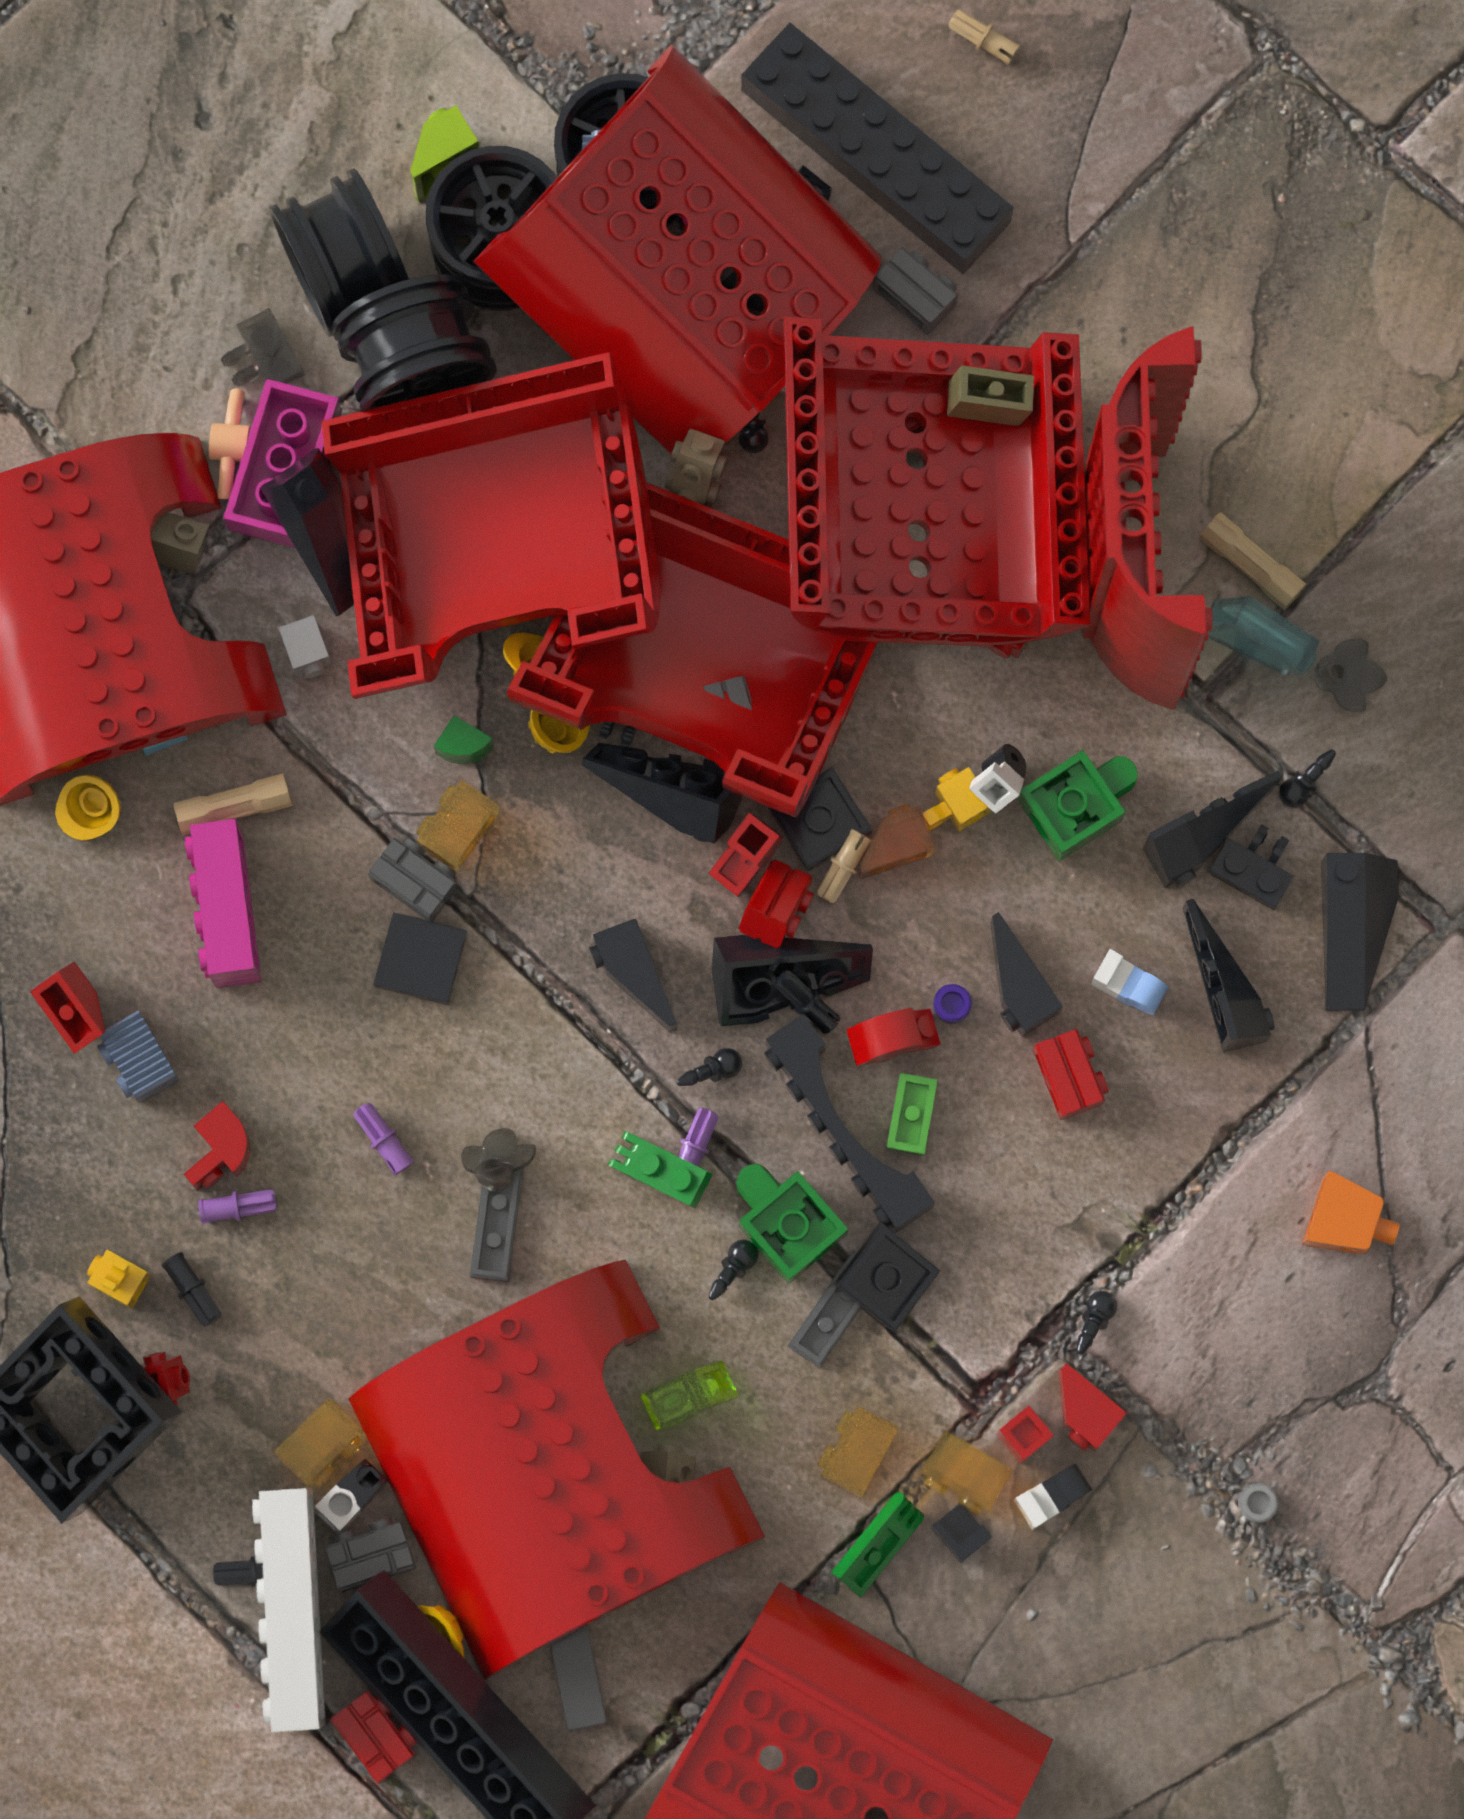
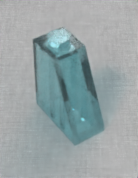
(1262, 635)

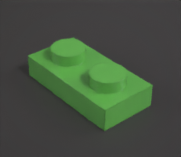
(912, 1114)

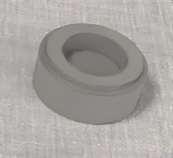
(1258, 1503)

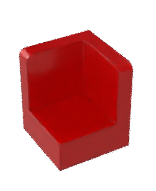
(1024, 1434)

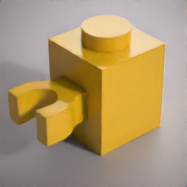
(956, 802)
(117, 1278)

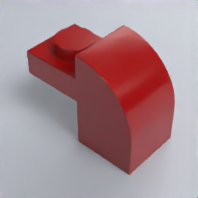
(747, 853)
(892, 1035)
(228, 1143)

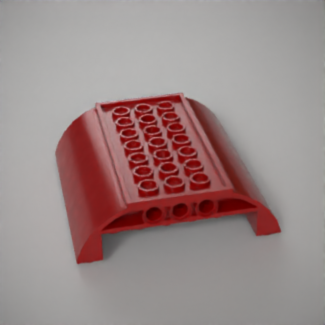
(617, 282)
(993, 497)
(1137, 635)
(857, 1715)

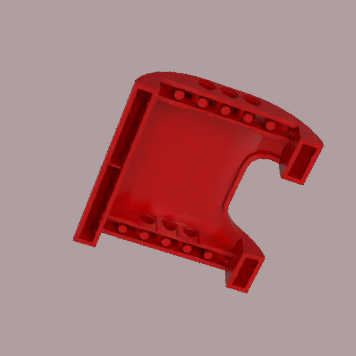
(493, 516)
(87, 620)
(718, 620)
(529, 1475)

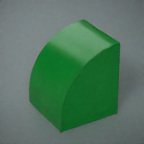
(462, 743)

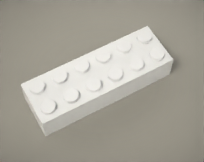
(291, 1610)

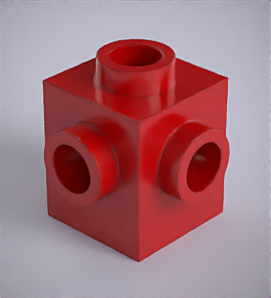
(168, 1374)

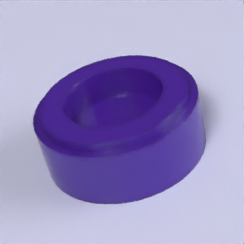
(952, 1003)

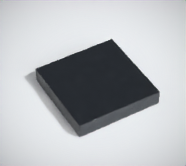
(823, 821)
(420, 958)
(886, 1277)

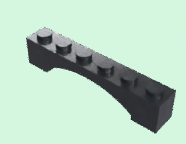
(897, 1196)

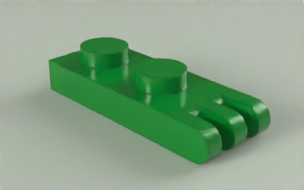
(662, 1170)
(878, 1544)

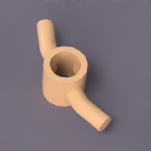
(228, 442)

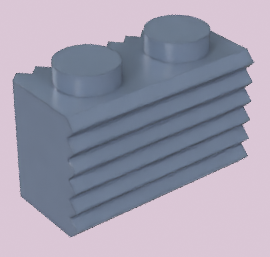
(138, 1058)

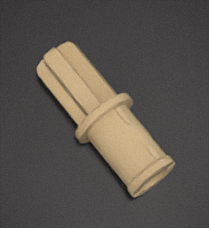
(983, 36)
(843, 866)

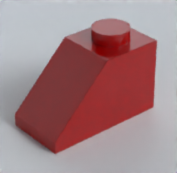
(71, 1006)
(1086, 1410)

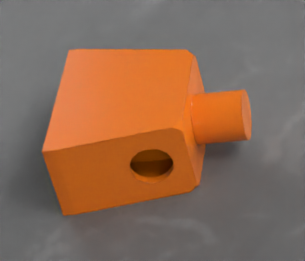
(1347, 1218)

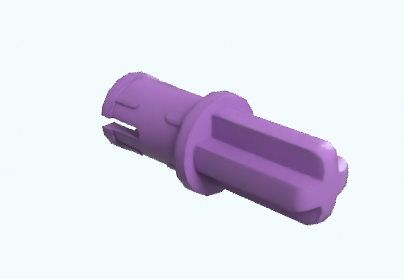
(698, 1136)
(383, 1138)
(237, 1206)

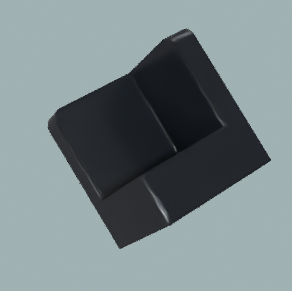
(961, 1533)

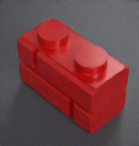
(776, 903)
(1069, 1073)
(374, 1736)

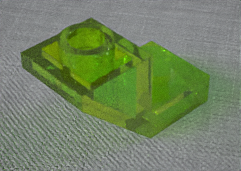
(688, 1395)

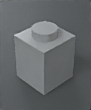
(305, 647)

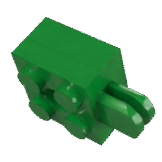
(1078, 801)
(787, 1220)

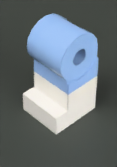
(1129, 983)

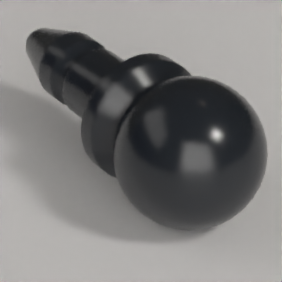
(754, 436)
(1295, 791)
(724, 1064)
(741, 1257)
(1100, 1308)

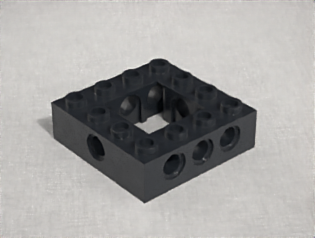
(36, 1450)

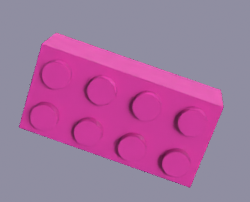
(281, 434)
(224, 902)

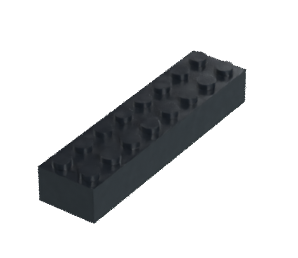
(876, 148)
(450, 1707)

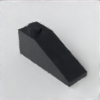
(630, 967)
(1022, 989)

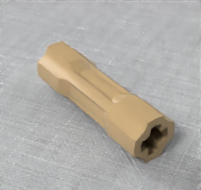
(1231, 543)
(259, 797)

